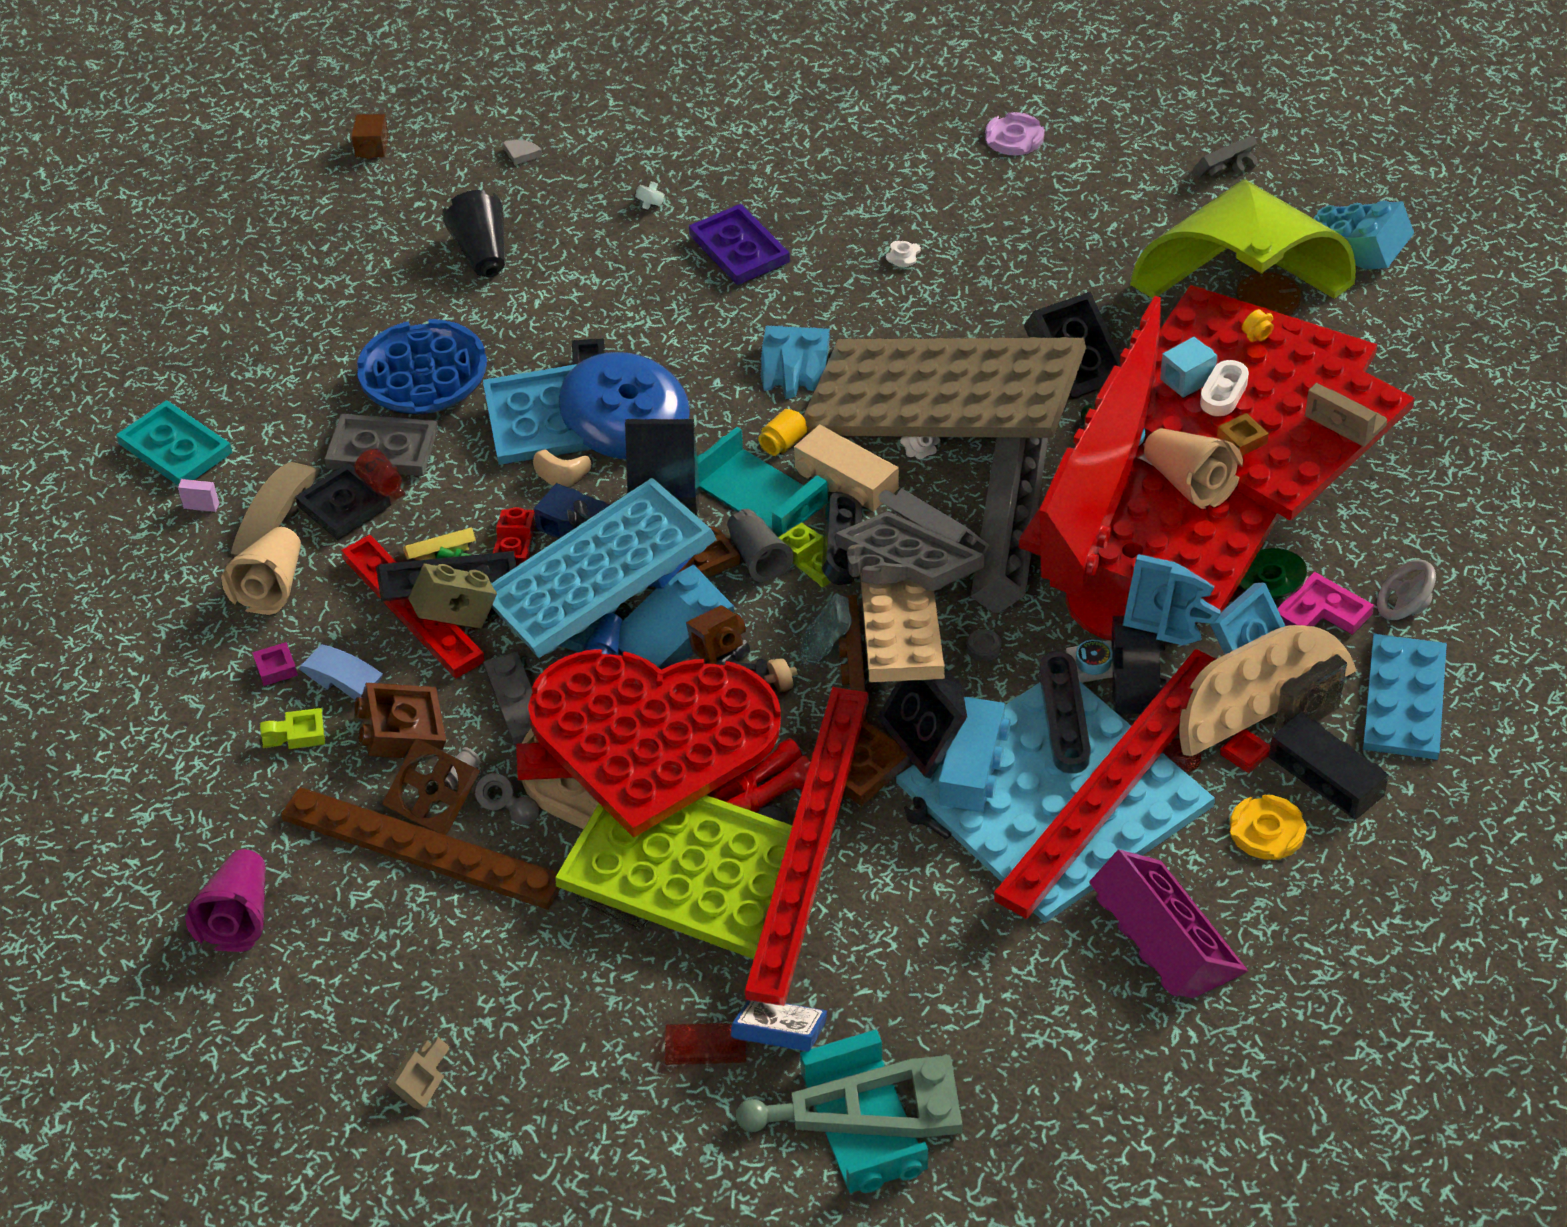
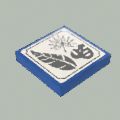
(778, 1025)

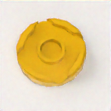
(1263, 837)

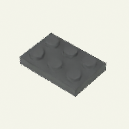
(402, 441)

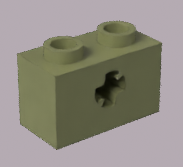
(452, 595)

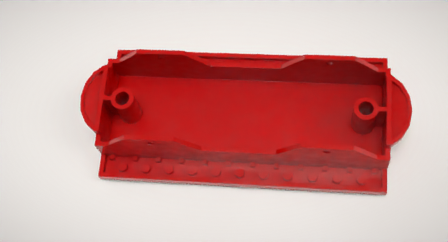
(1157, 517)

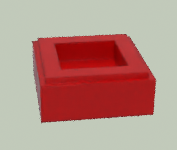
(1245, 750)

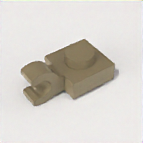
(417, 1074)

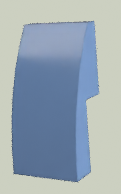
(335, 667)

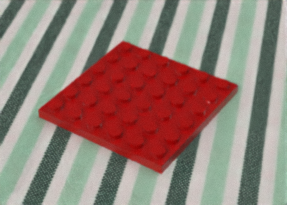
(1299, 452)

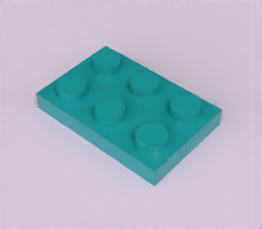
(174, 443)

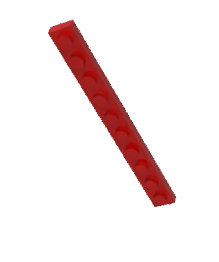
(1100, 793)
(806, 848)

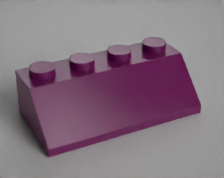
(1165, 925)

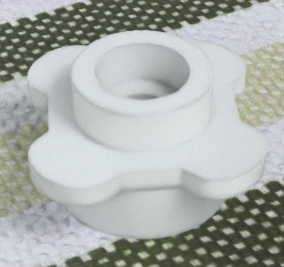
(903, 253)

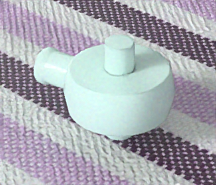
(649, 195)

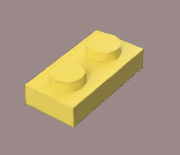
(426, 549)

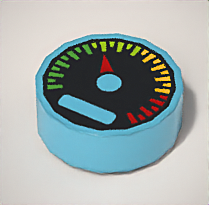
(1093, 657)

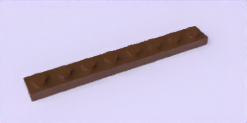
(422, 847)

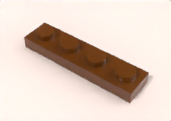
(850, 648)

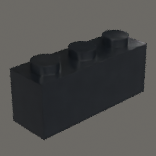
(1328, 765)

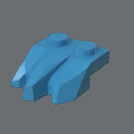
(793, 358)
(1168, 601)

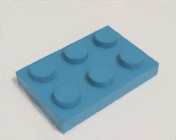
(1247, 618)

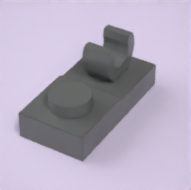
(1236, 153)

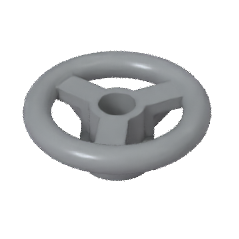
(1412, 594)

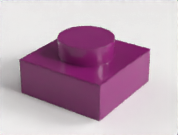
(275, 664)

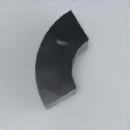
(1134, 667)

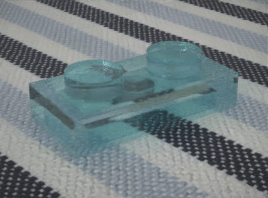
(825, 630)

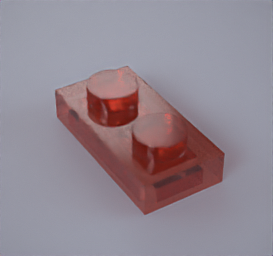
(702, 1044)

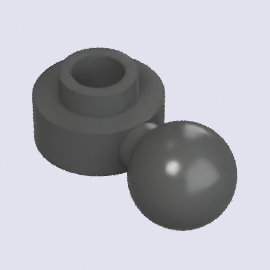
(521, 810)

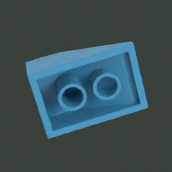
(659, 623)

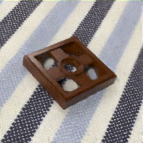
(407, 775)

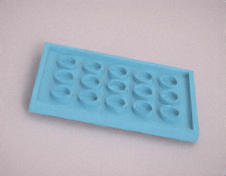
(598, 566)

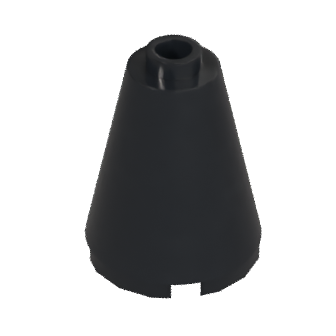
(478, 230)

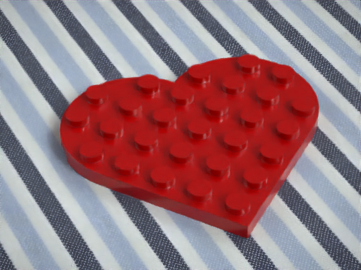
(651, 735)

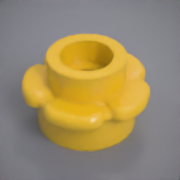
(1258, 325)

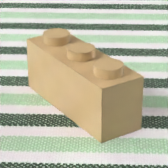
(845, 466)

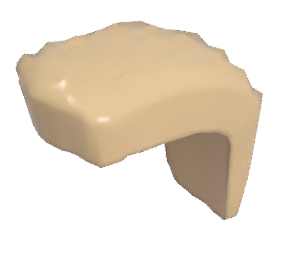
(560, 471)

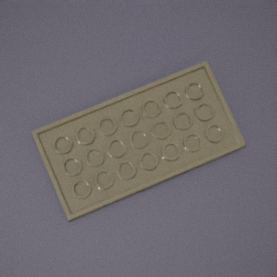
(946, 387)

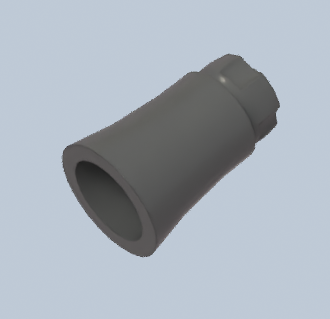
(759, 546)

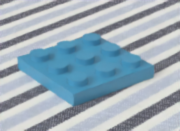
(528, 415)

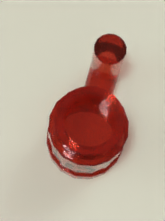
(379, 473)

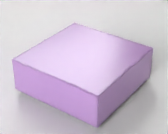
(198, 495)

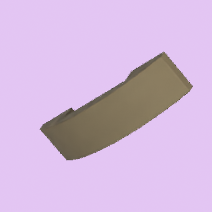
(273, 503)

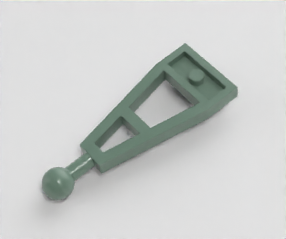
(933, 1091)

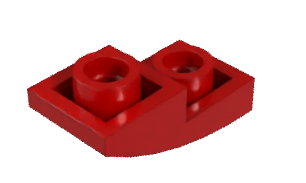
(515, 532)

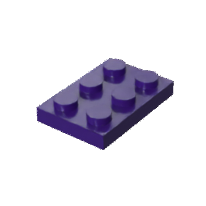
(739, 244)

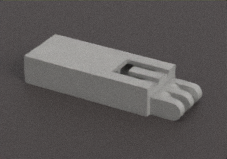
(928, 517)

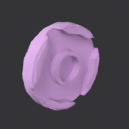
(1014, 134)

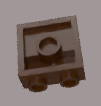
(396, 717)

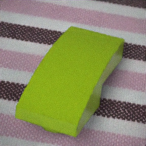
(807, 551)

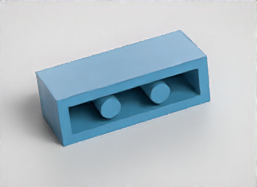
(973, 756)

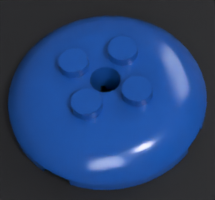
(421, 366)
(595, 401)

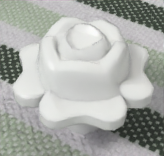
(919, 446)

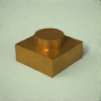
(1243, 433)

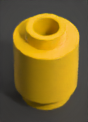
(782, 432)

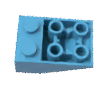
(1373, 230)

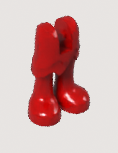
(744, 790)

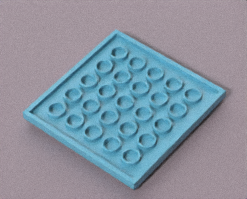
(1035, 791)

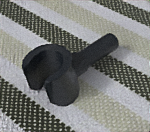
(580, 515)
(921, 816)

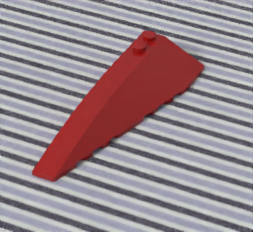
(1096, 470)

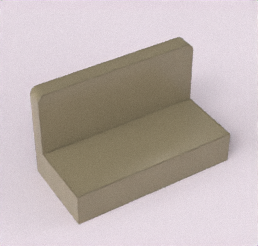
(1343, 415)

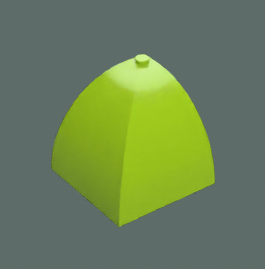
(1261, 234)

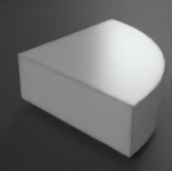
(521, 151)

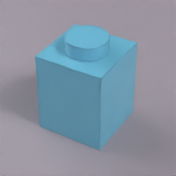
(1187, 366)

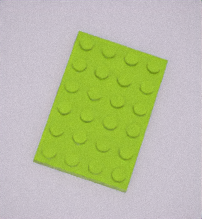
(694, 872)

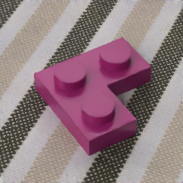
(1326, 600)

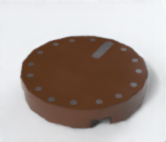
(1270, 292)

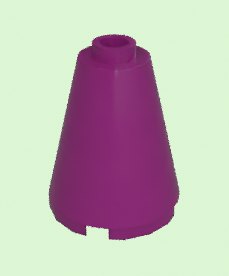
(231, 904)

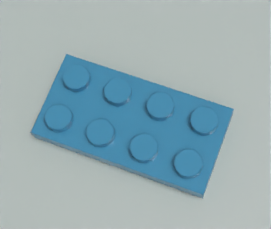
(1405, 696)

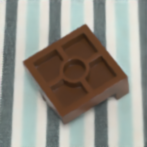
(873, 764)

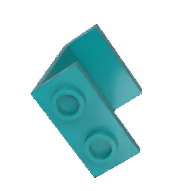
(752, 484)
(863, 1158)

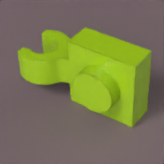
(300, 729)

